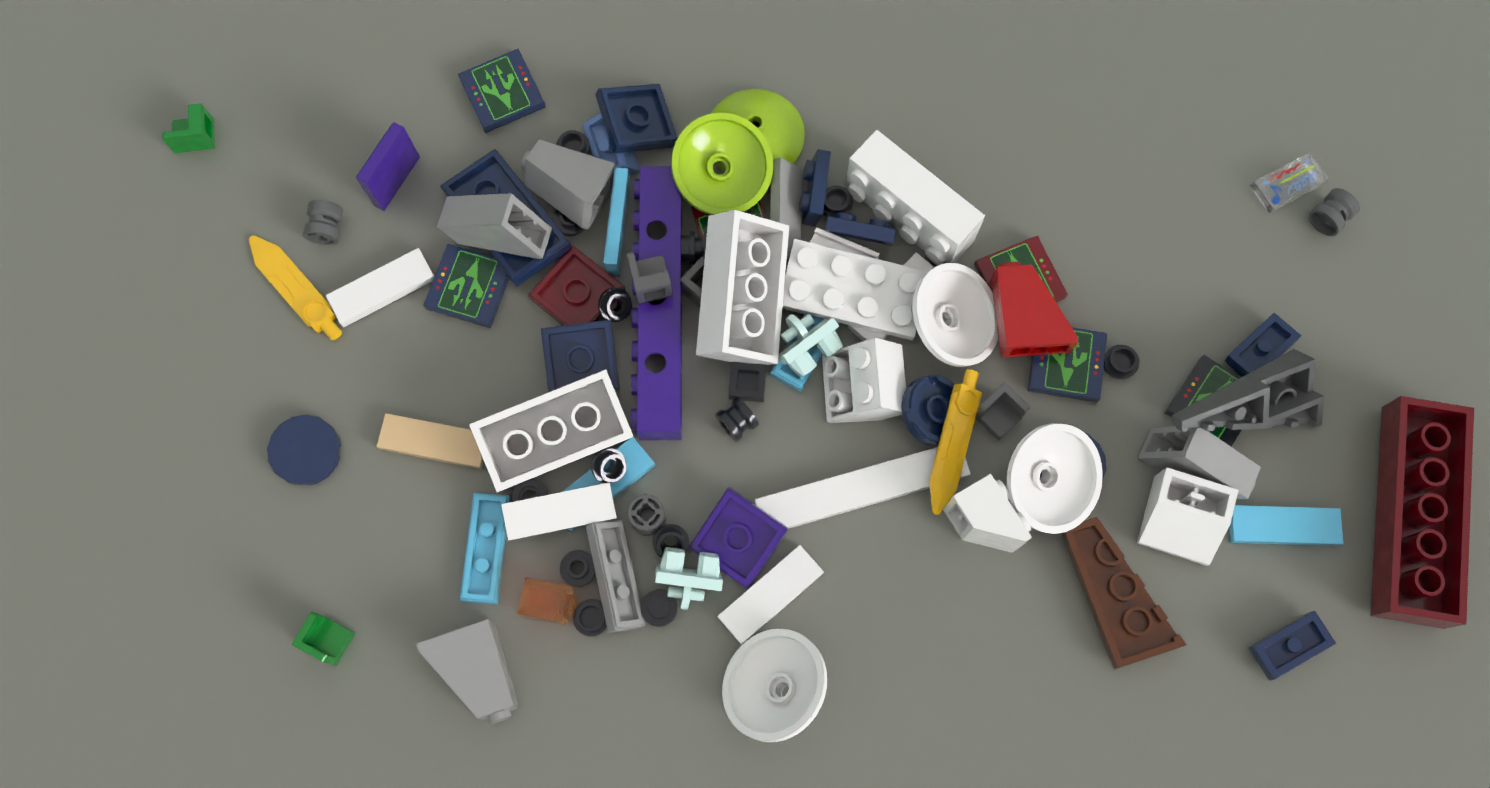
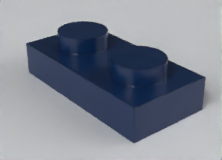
(813, 198)
(846, 225)
(1263, 345)
(1292, 645)

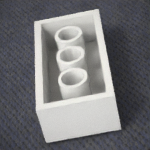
(912, 200)
(742, 288)
(551, 430)

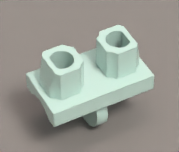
(822, 335)
(704, 577)

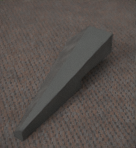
(1263, 398)

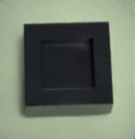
(747, 381)

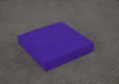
(388, 166)
(740, 536)

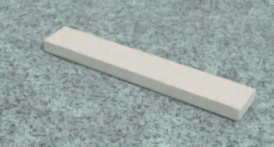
(853, 490)

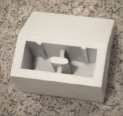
(864, 382)
(986, 516)
(1187, 516)

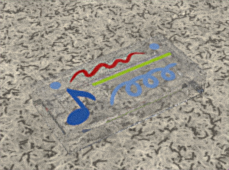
(1289, 182)

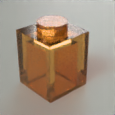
(547, 601)

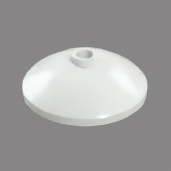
(955, 315)
(1068, 480)
(759, 675)

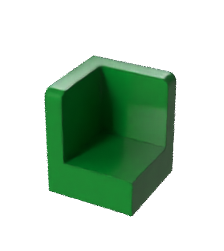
(191, 133)
(323, 638)

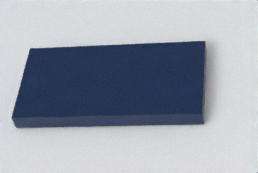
(495, 176)

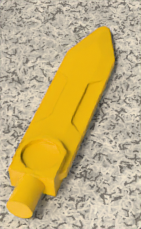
(294, 287)
(954, 441)

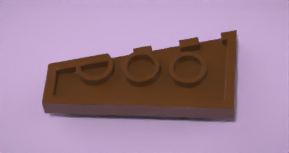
(1122, 608)

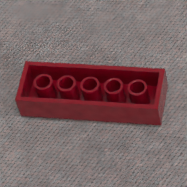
(1423, 513)

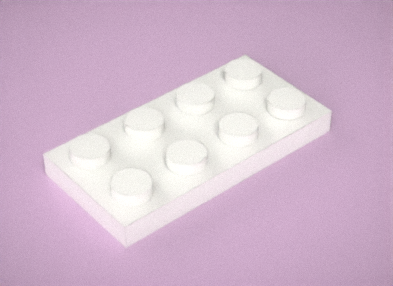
(851, 289)

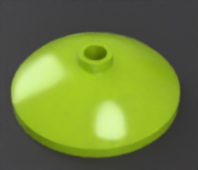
(778, 120)
(735, 146)

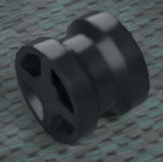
(737, 419)

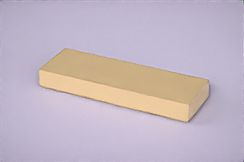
(429, 441)

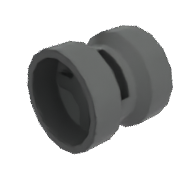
(1337, 208)
(323, 222)
(649, 520)

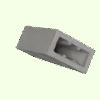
(569, 180)
(495, 224)
(1200, 455)
(474, 669)

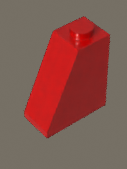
(1028, 314)

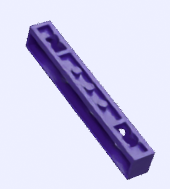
(659, 326)

